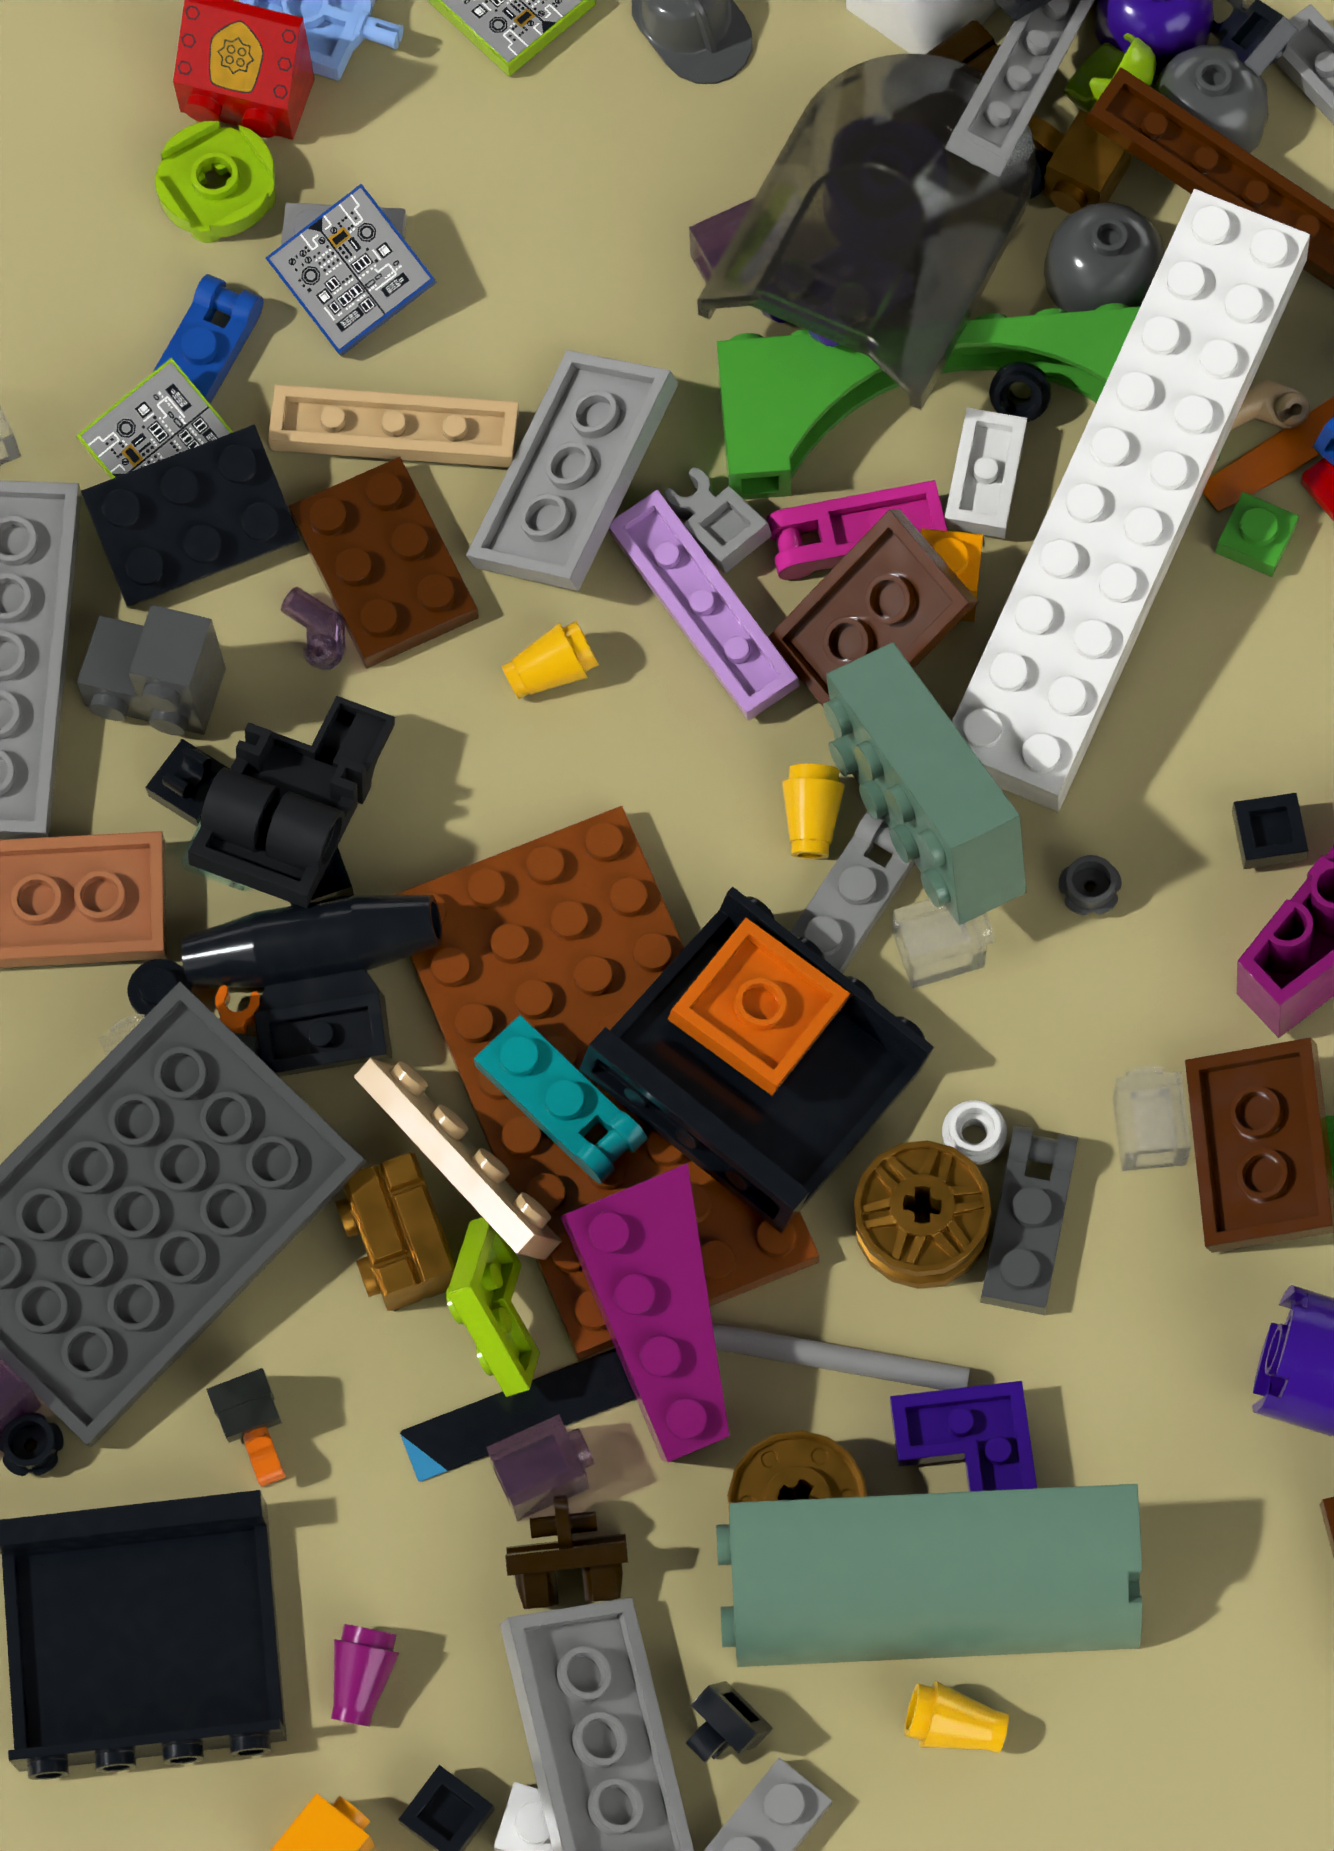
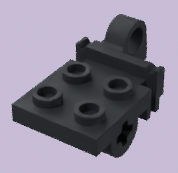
(289, 802)

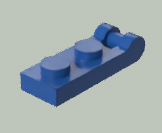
(207, 350)

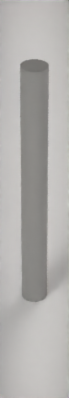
(839, 1358)

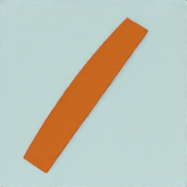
(1269, 460)

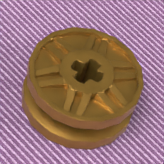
(959, 1214)
(796, 1464)

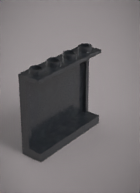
(757, 1144)
(141, 1634)

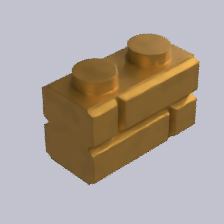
(399, 1232)

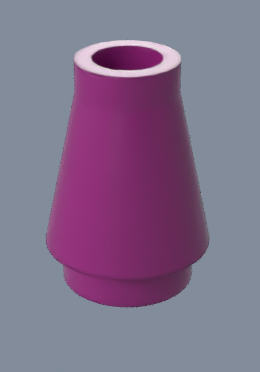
(360, 1672)

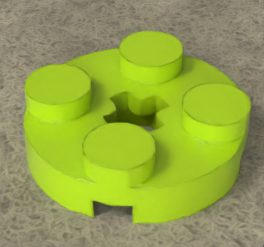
(220, 211)

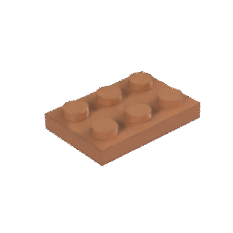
(82, 899)

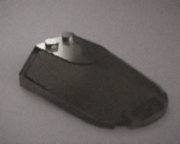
(875, 223)

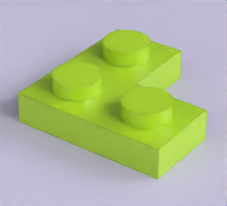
(481, 1301)

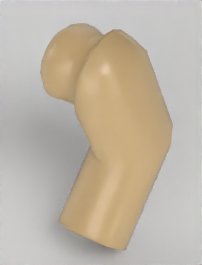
(1273, 405)

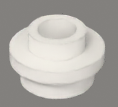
(975, 1114)

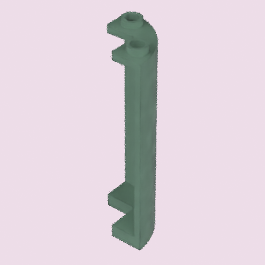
(933, 1575)

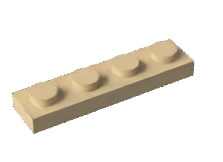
(393, 425)
(472, 1171)

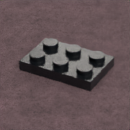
(190, 516)

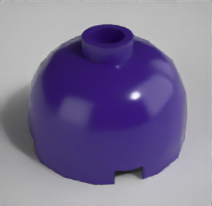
(1161, 24)

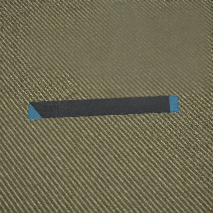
(467, 1431)

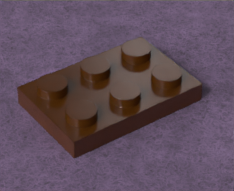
(383, 562)
(876, 595)
(1261, 1145)

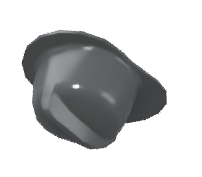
(696, 37)

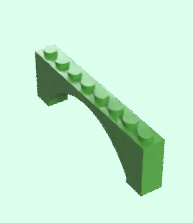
(792, 390)

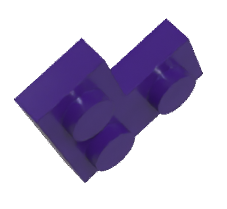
(968, 1423)

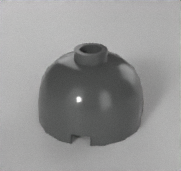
(1218, 91)
(1102, 258)

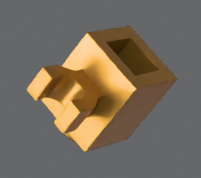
(1081, 163)

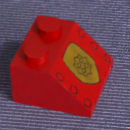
(243, 66)

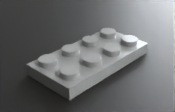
(572, 470)
(595, 1729)

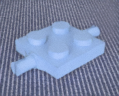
(336, 29)

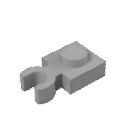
(721, 524)

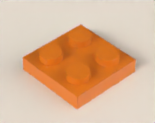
(758, 1006)

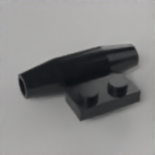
(314, 967)

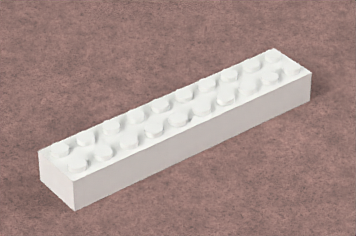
(1128, 496)

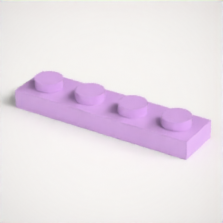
(703, 605)

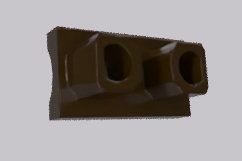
(537, 1563)

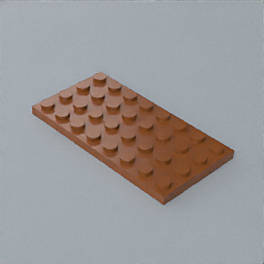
(569, 943)

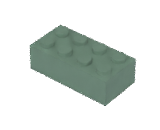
(925, 784)

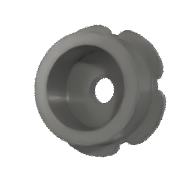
(1095, 870)

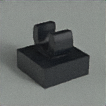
(184, 781)
(728, 1722)

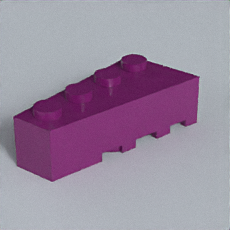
(1292, 959)
(653, 1296)

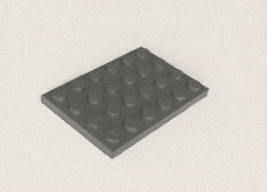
(151, 1209)

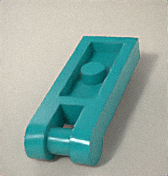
(558, 1098)

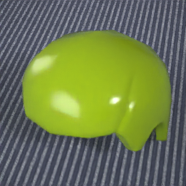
(1100, 68)

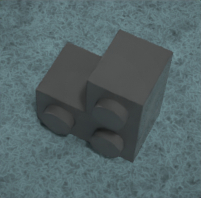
(154, 671)

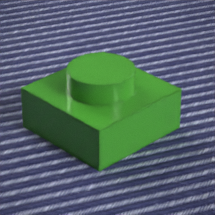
(1257, 534)

